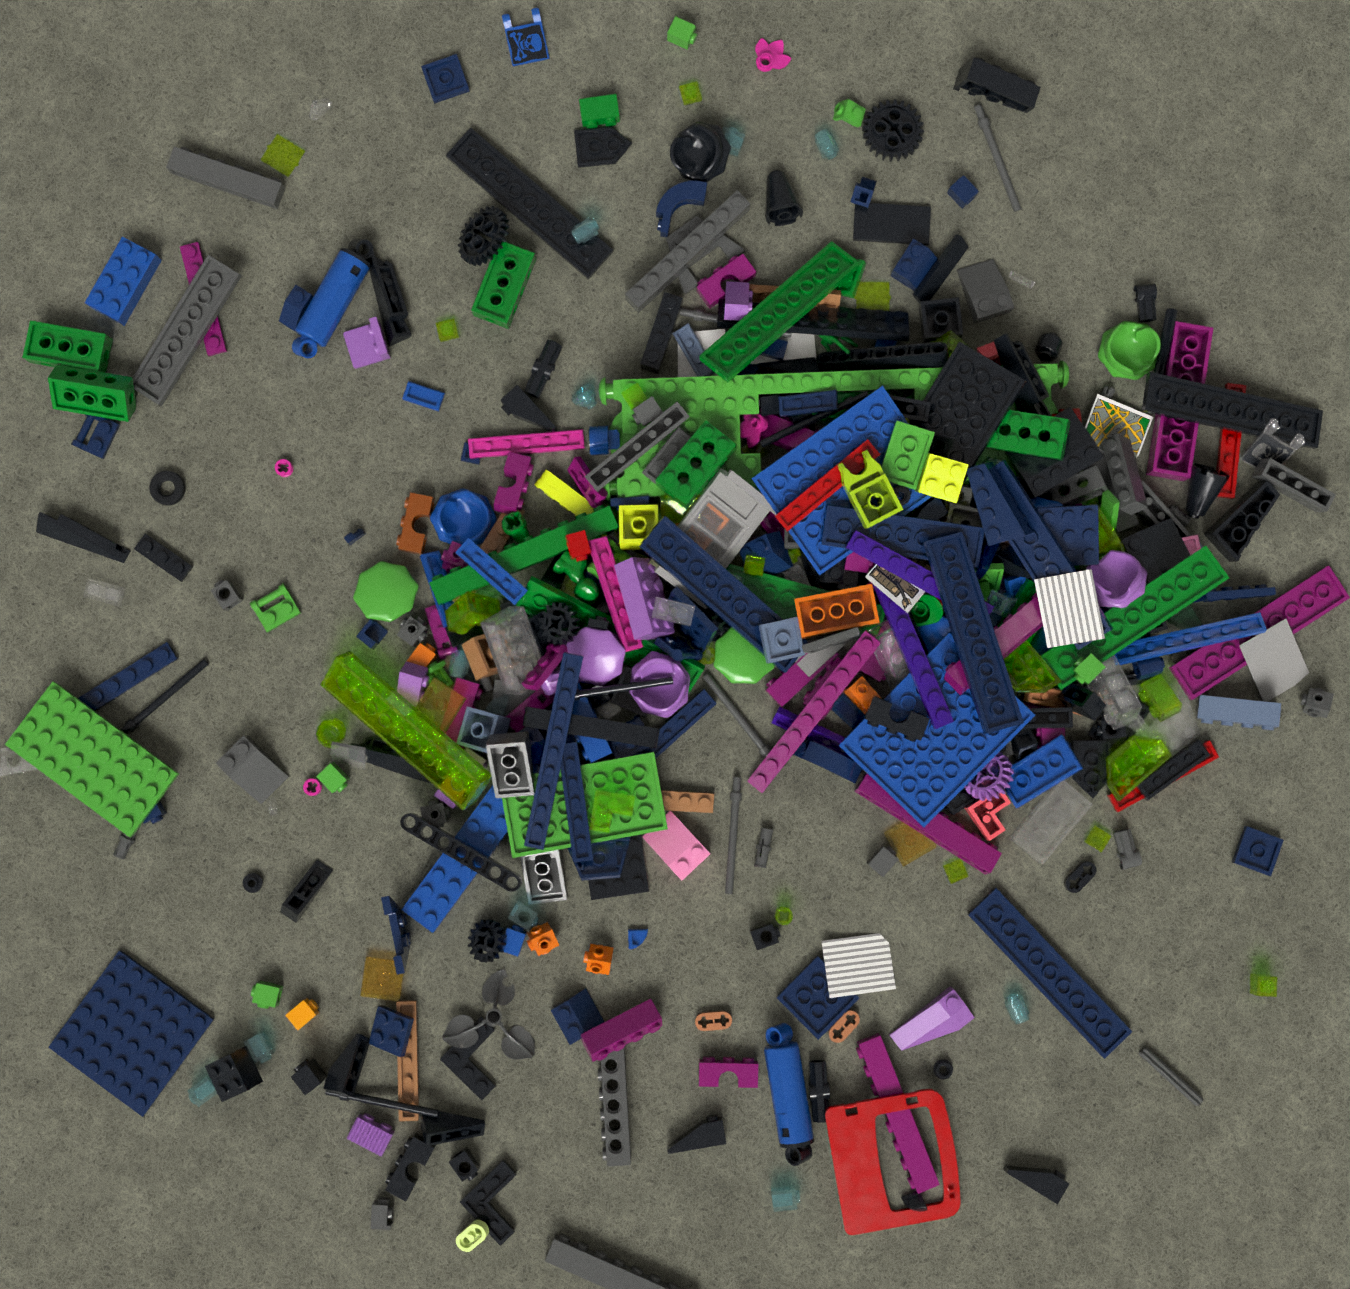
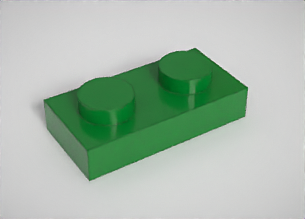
(850, 285)

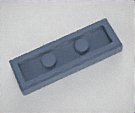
(692, 349)

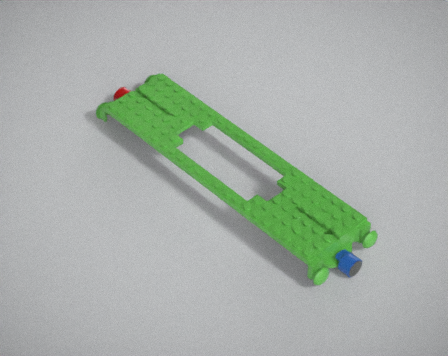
(724, 402)

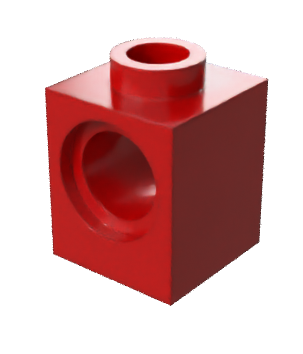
(578, 545)

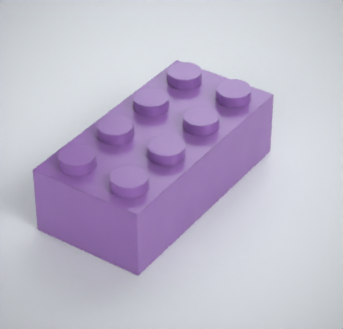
(639, 589)

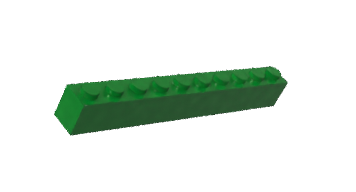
(525, 554)

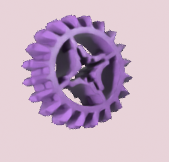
(989, 786)

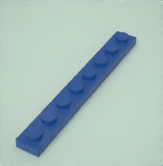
(1192, 638)

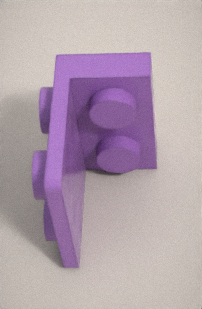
(367, 344)

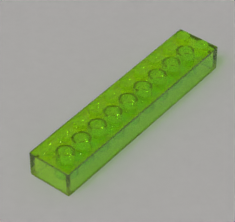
(406, 730)

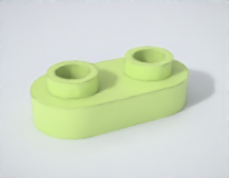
(475, 1234)

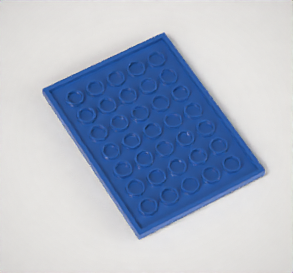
(807, 462)
(929, 771)

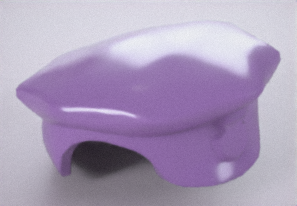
(1118, 579)
(601, 654)
(665, 699)

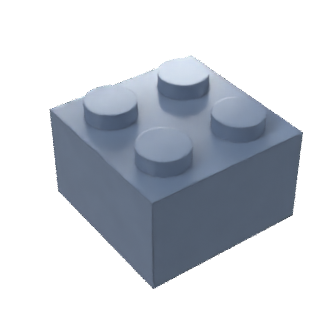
(478, 726)

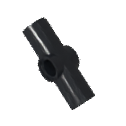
(542, 369)
(819, 1089)

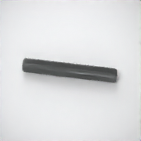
(1171, 1076)

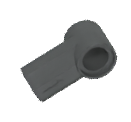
(1126, 848)

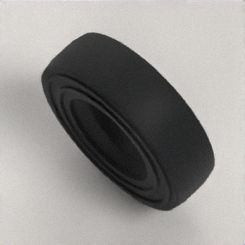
(156, 483)

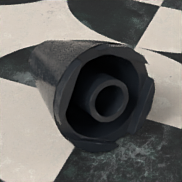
(781, 201)
(1203, 489)

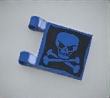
(526, 41)

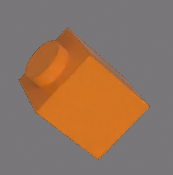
(423, 655)

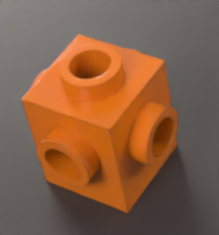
(542, 939)
(598, 959)

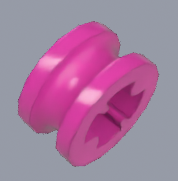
(284, 462)
(306, 785)

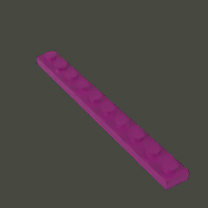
(814, 711)

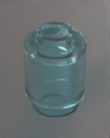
(826, 144)
(585, 230)
(458, 664)
(1017, 1008)

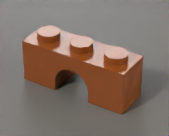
(417, 507)

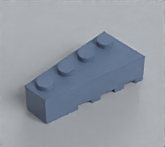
(1239, 711)

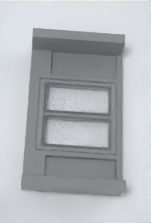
(721, 521)

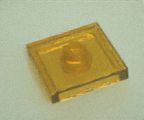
(440, 704)
(908, 843)
(381, 979)

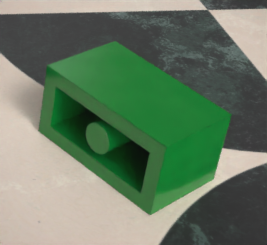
(599, 111)

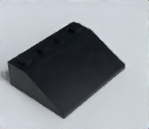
(1044, 473)
(1157, 548)

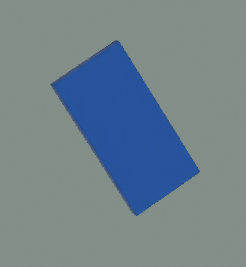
(1042, 771)

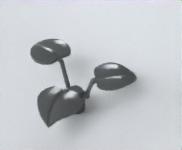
(462, 1032)

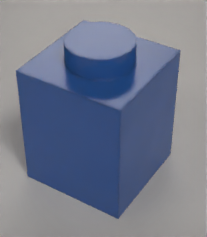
(514, 940)

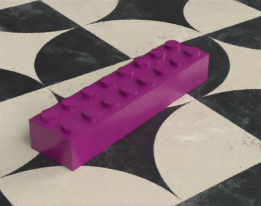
(1172, 438)

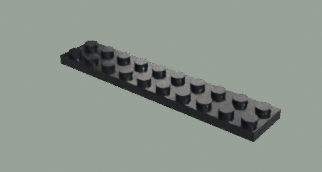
(527, 202)
(843, 323)
(1229, 409)

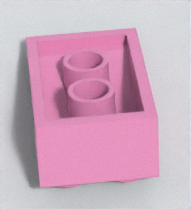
(677, 846)

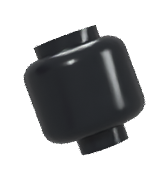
(1048, 347)

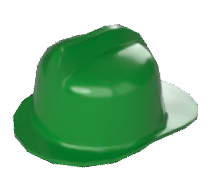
(927, 610)

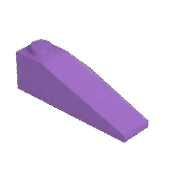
(939, 1017)

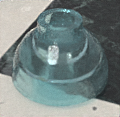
(585, 396)

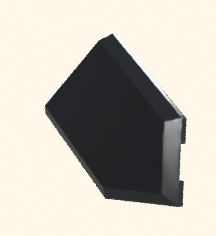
(599, 146)
(1092, 756)

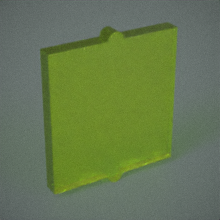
(282, 155)
(873, 296)

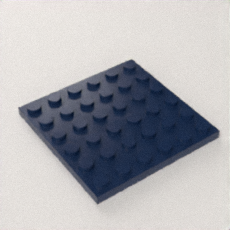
(131, 1033)

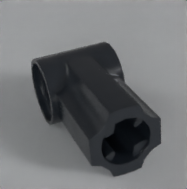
(1145, 298)

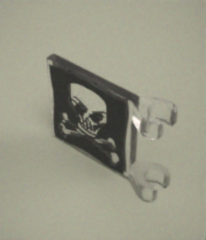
(1271, 446)

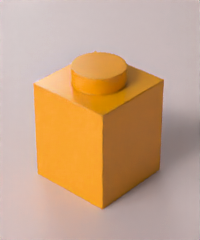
(303, 1013)

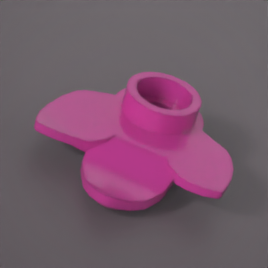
(772, 53)
(752, 428)

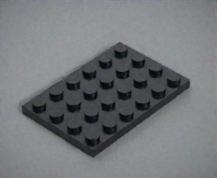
(968, 405)

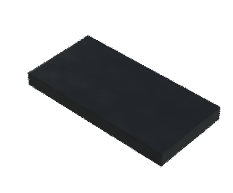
(891, 223)

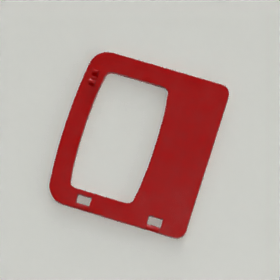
(858, 1167)

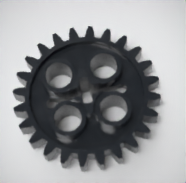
(905, 120)
(491, 223)

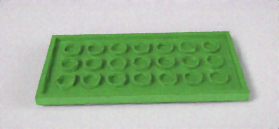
(92, 759)
(625, 775)

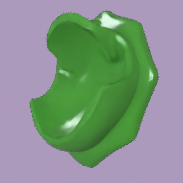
(1129, 350)
(385, 591)
(739, 659)

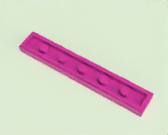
(526, 443)
(604, 565)

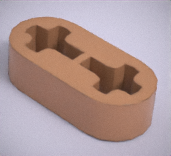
(713, 1025)
(847, 1029)

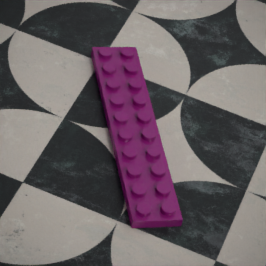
(1298, 605)

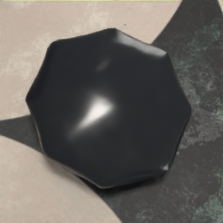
(700, 152)

